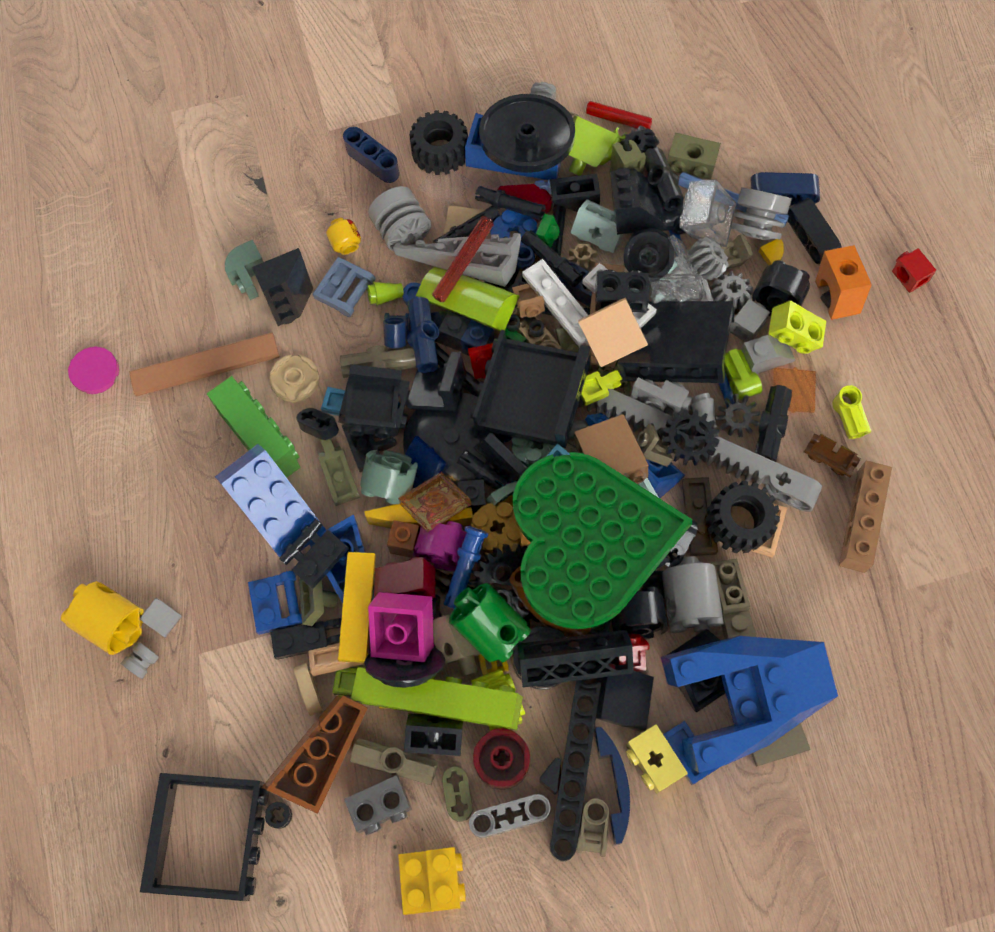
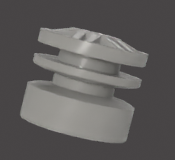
(760, 213)
(399, 217)

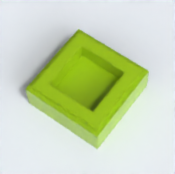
(344, 681)

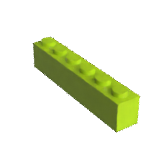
(444, 699)

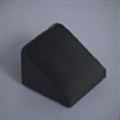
(550, 776)

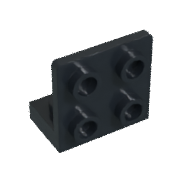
(439, 388)

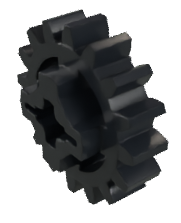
(677, 434)

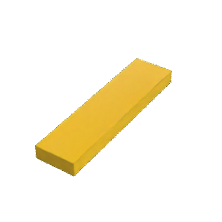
(355, 614)

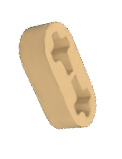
(308, 689)

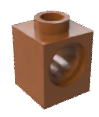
(403, 538)

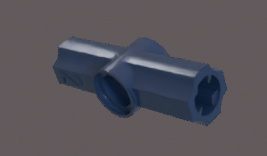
(422, 335)

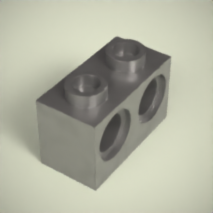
(376, 798)

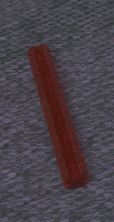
(462, 259)

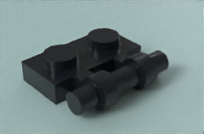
(319, 559)

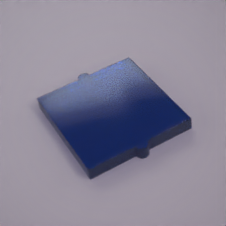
(427, 460)

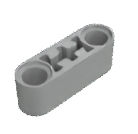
(501, 811)

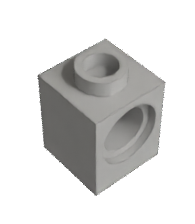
(749, 321)

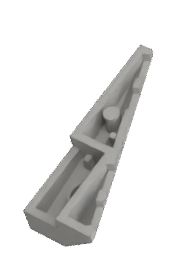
(492, 263)

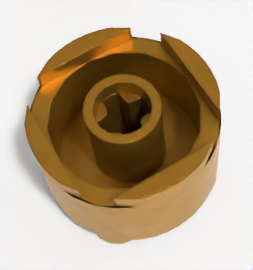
(497, 517)

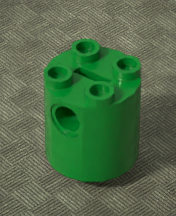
(488, 622)

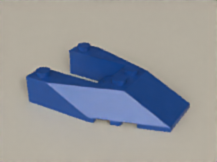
(767, 687)

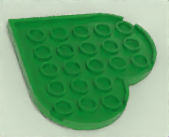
(589, 538)

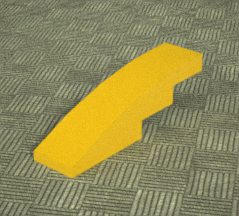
(385, 515)

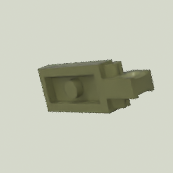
(337, 473)

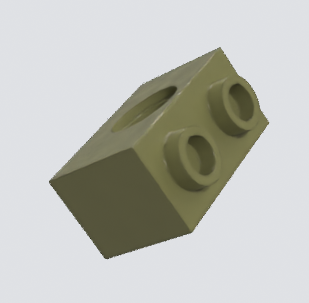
(693, 155)

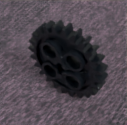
(510, 560)

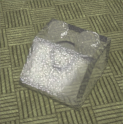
(708, 211)

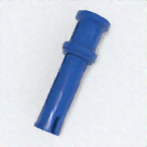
(469, 554)

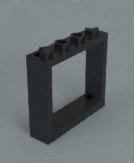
(160, 832)

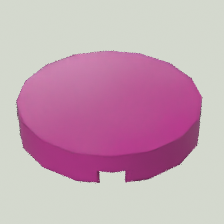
(93, 370)

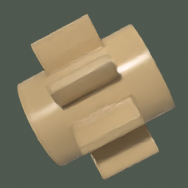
(583, 256)

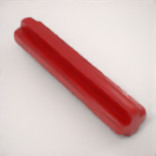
(618, 115)

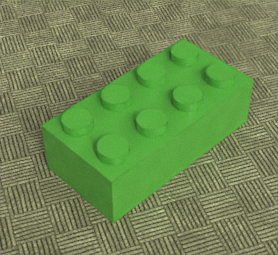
(252, 425)

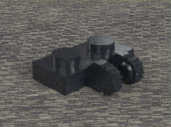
(363, 444)

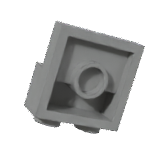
(668, 399)

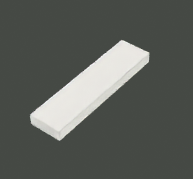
(557, 299)

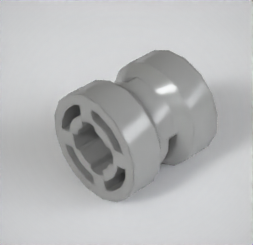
(137, 666)

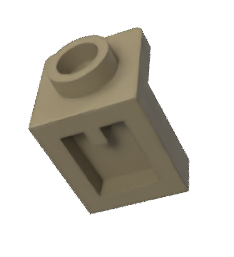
(652, 446)

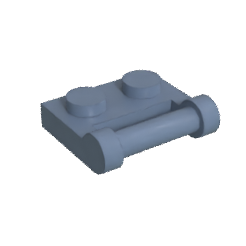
(337, 283)

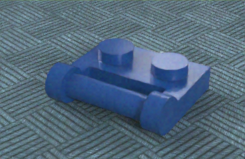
(267, 604)

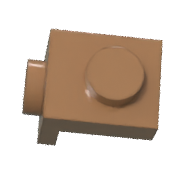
(529, 302)

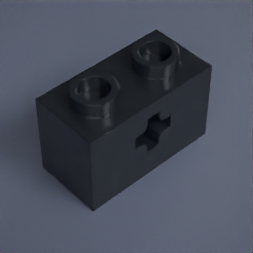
(433, 735)

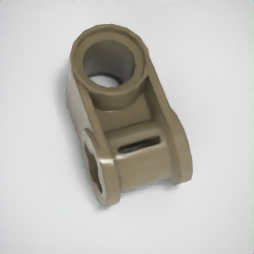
(593, 830)

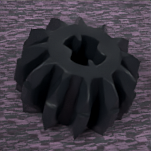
(642, 137)
(746, 416)

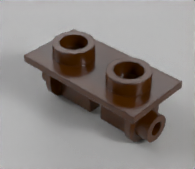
(820, 451)

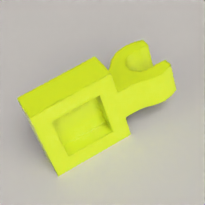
(597, 386)

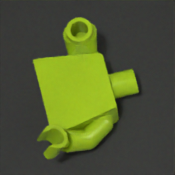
(591, 145)

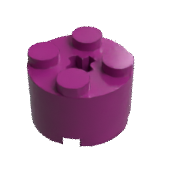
(440, 545)

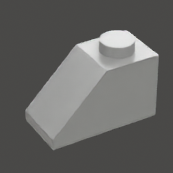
(766, 354)

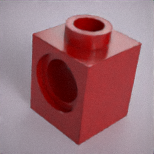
(913, 270)

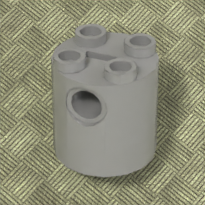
(692, 596)

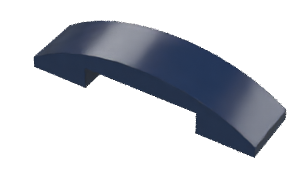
(607, 749)

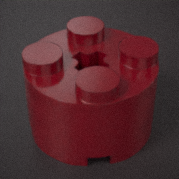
(490, 747)

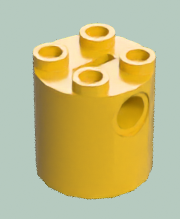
(103, 617)

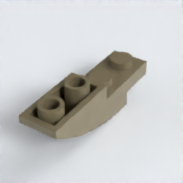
(733, 600)

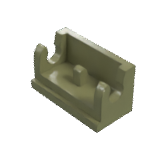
(627, 159)

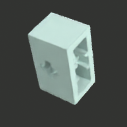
(596, 226)

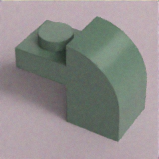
(239, 267)

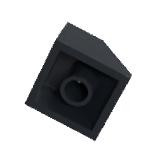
(705, 691)

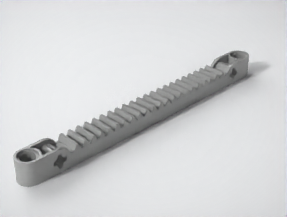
(795, 491)

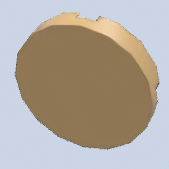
(294, 378)

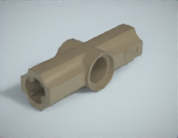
(380, 357)
(376, 757)

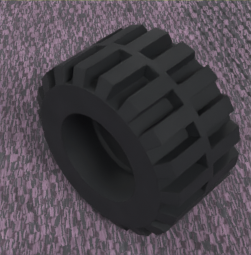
(438, 127)
(759, 506)

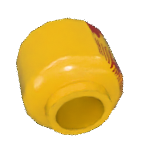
(343, 236)

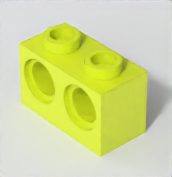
(797, 327)

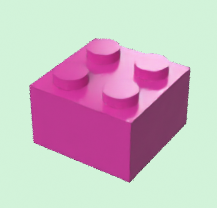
(401, 626)

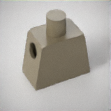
(454, 646)

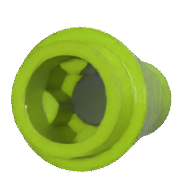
(384, 292)

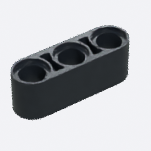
(812, 229)

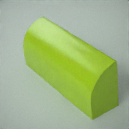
(472, 299)

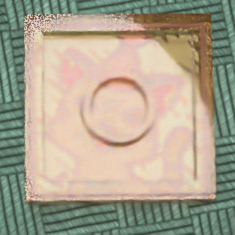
(434, 501)

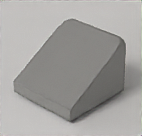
(160, 617)

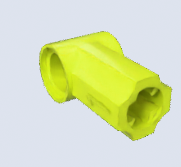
(852, 414)

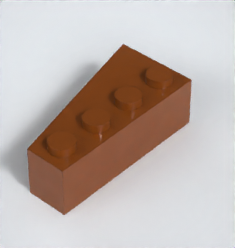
(315, 760)

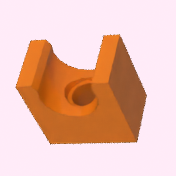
(846, 279)

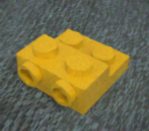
(431, 881)

